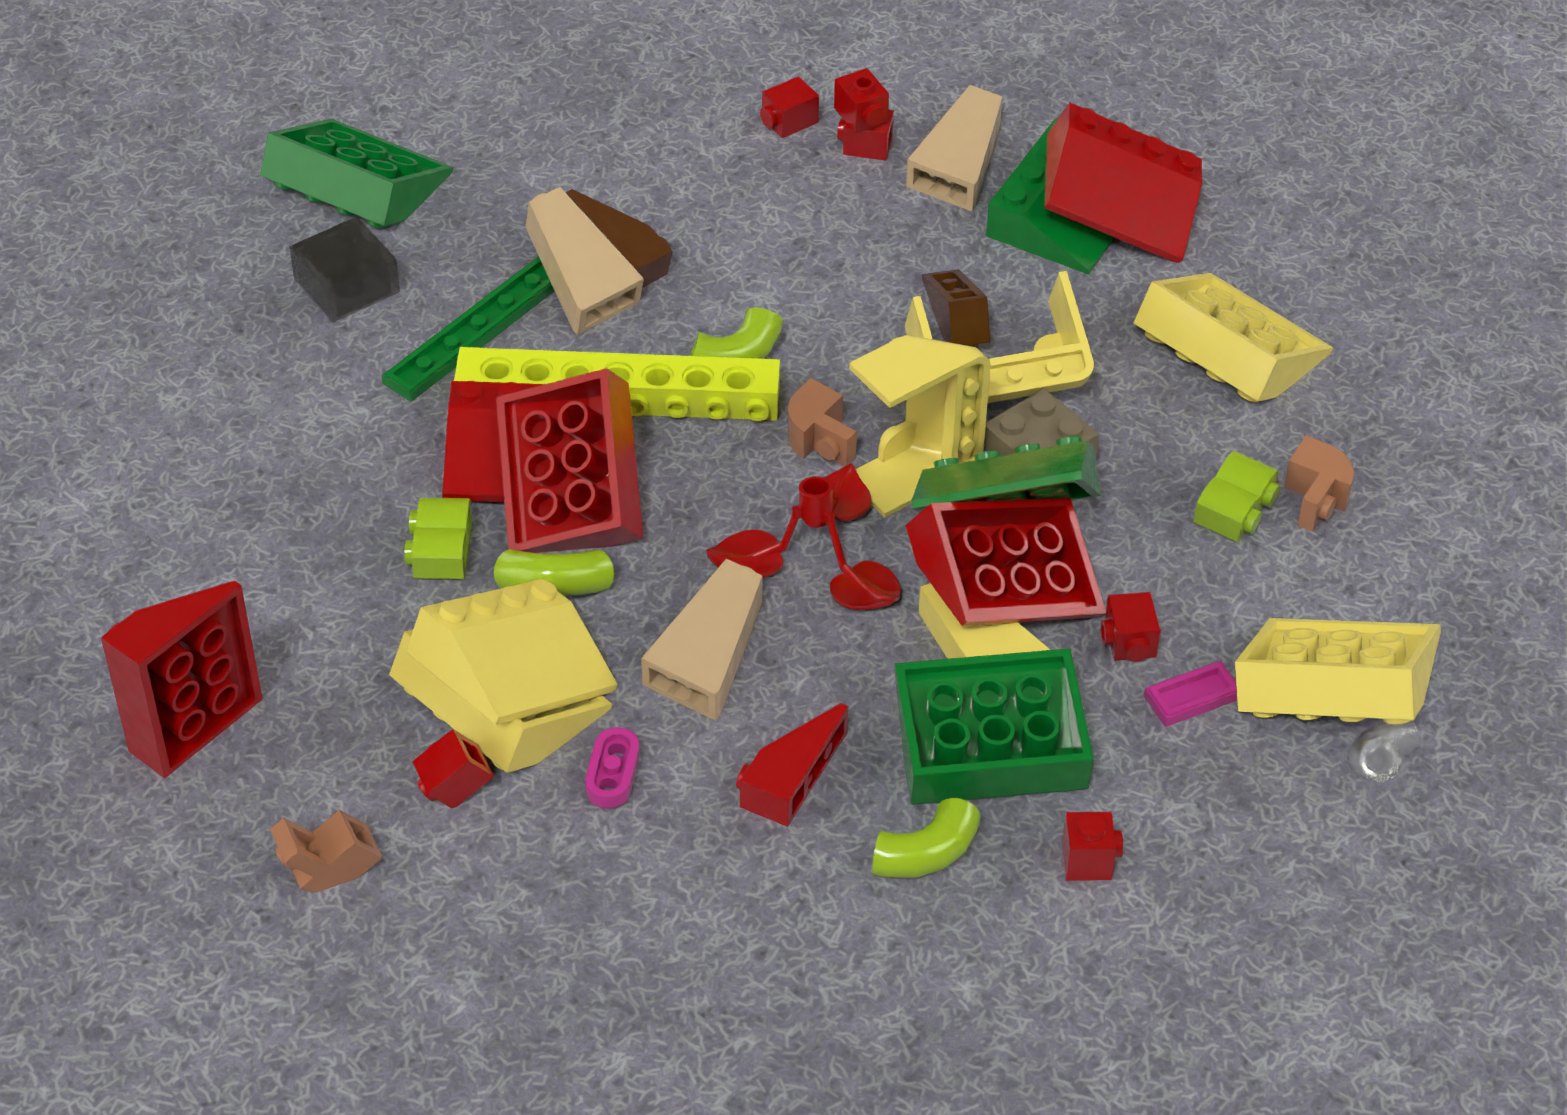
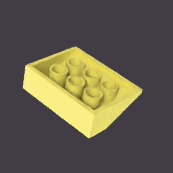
(1229, 335)
(511, 651)
(1337, 669)
(508, 744)

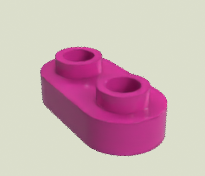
(610, 770)

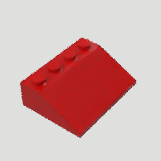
(1122, 182)
(473, 440)
(570, 465)
(1006, 560)
(182, 673)

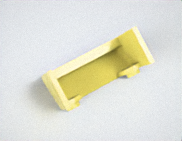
(1056, 361)
(944, 412)

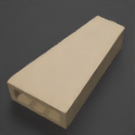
(958, 150)
(580, 262)
(706, 641)

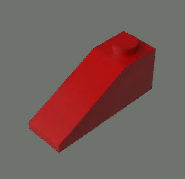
(790, 766)

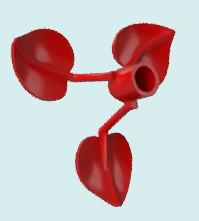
(820, 502)

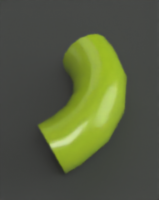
(752, 339)
(570, 573)
(929, 848)

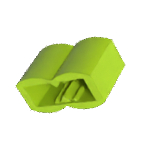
(1236, 496)
(439, 538)

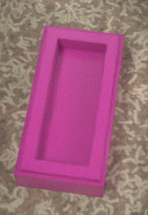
(1192, 693)

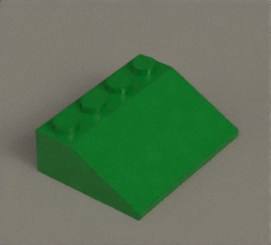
(351, 170)
(1021, 220)
(1028, 474)
(992, 726)

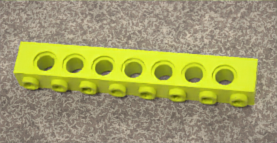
(657, 383)

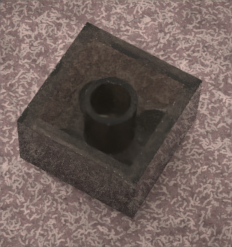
(344, 269)

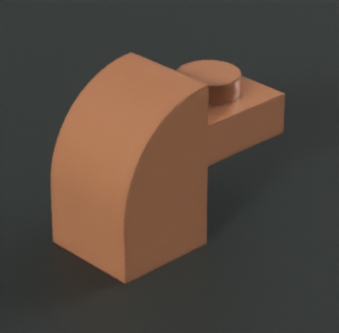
(817, 425)
(1323, 478)
(330, 854)

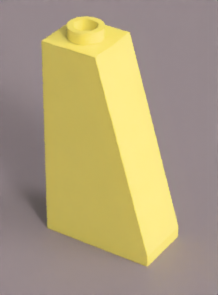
(972, 640)

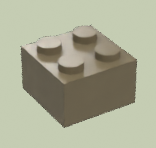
(1036, 421)

